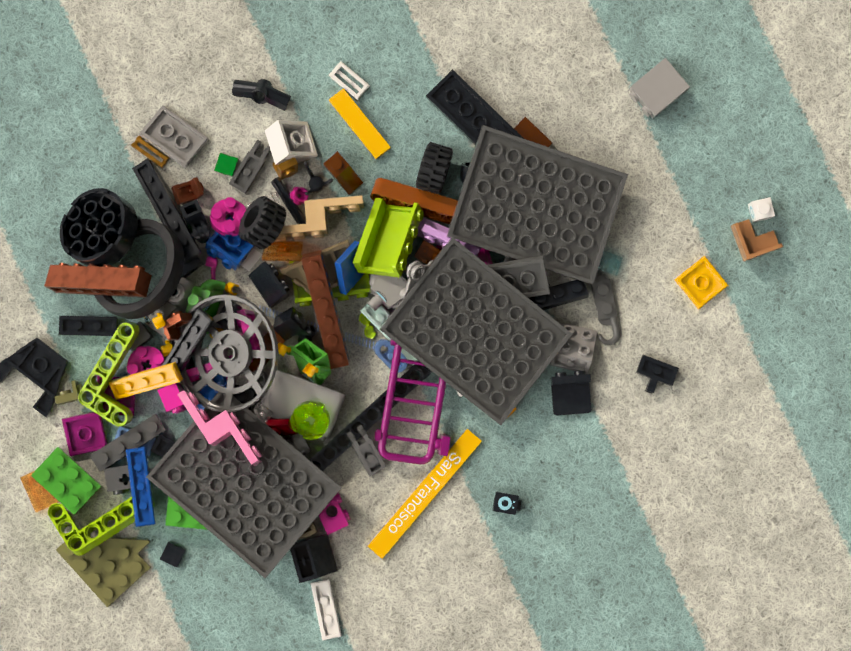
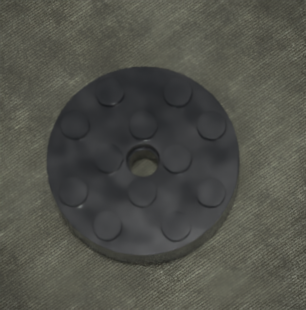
(98, 228)

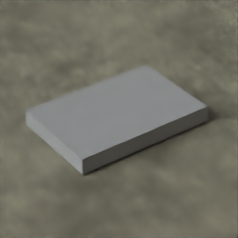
(174, 136)

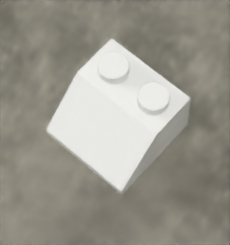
(290, 140)

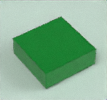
(226, 164)

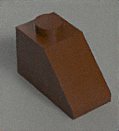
(343, 173)

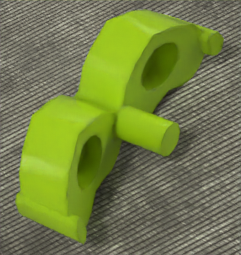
(369, 329)

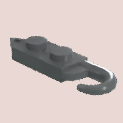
(605, 306)

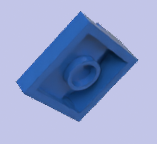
(228, 248)

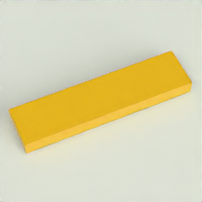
(359, 124)
(145, 380)

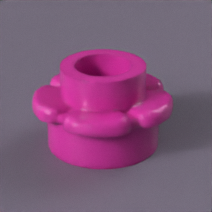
(294, 195)

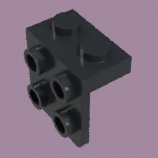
(571, 393)

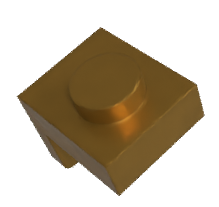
(286, 168)

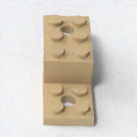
(317, 219)

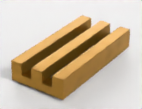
(139, 139)

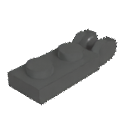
(249, 168)
(367, 452)

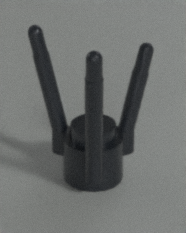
(315, 183)

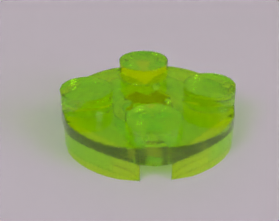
(317, 412)

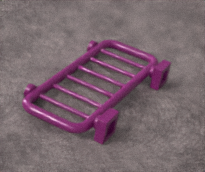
(440, 444)

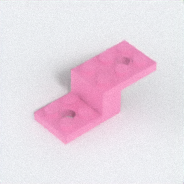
(220, 427)

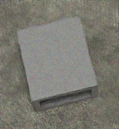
(658, 88)

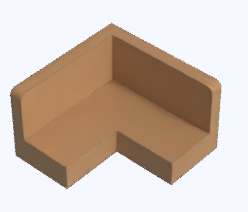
(749, 244)

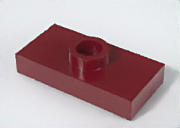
(281, 426)

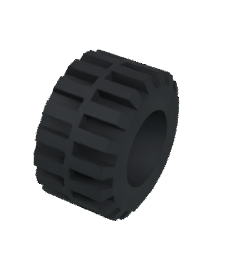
(434, 168)
(262, 222)

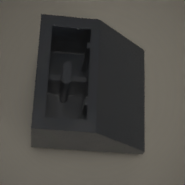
(268, 284)
(313, 558)

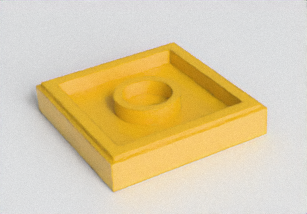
(701, 282)

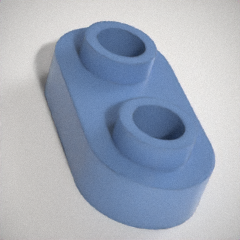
(387, 355)

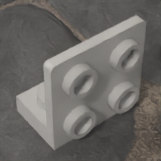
(577, 351)

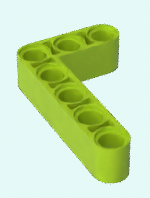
(107, 374)
(98, 525)

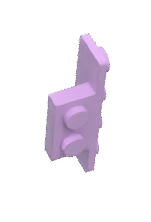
(437, 234)

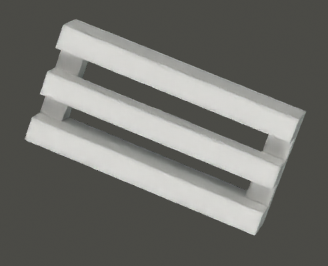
(353, 74)

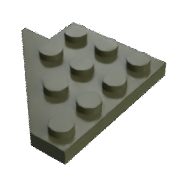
(109, 566)

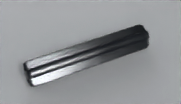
(285, 196)

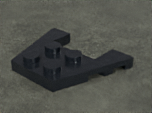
(42, 367)

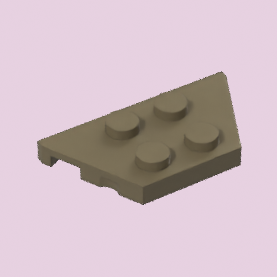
(331, 254)

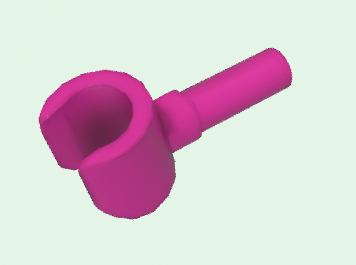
(212, 262)

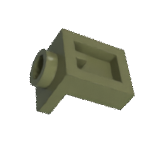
(67, 396)

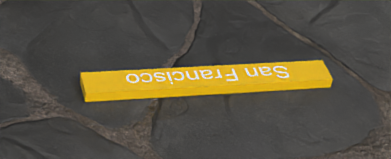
(424, 493)

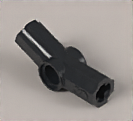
(261, 93)

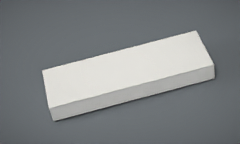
(326, 609)

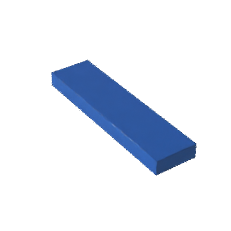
(140, 487)

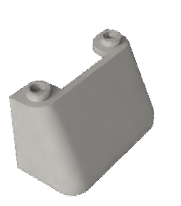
(289, 391)

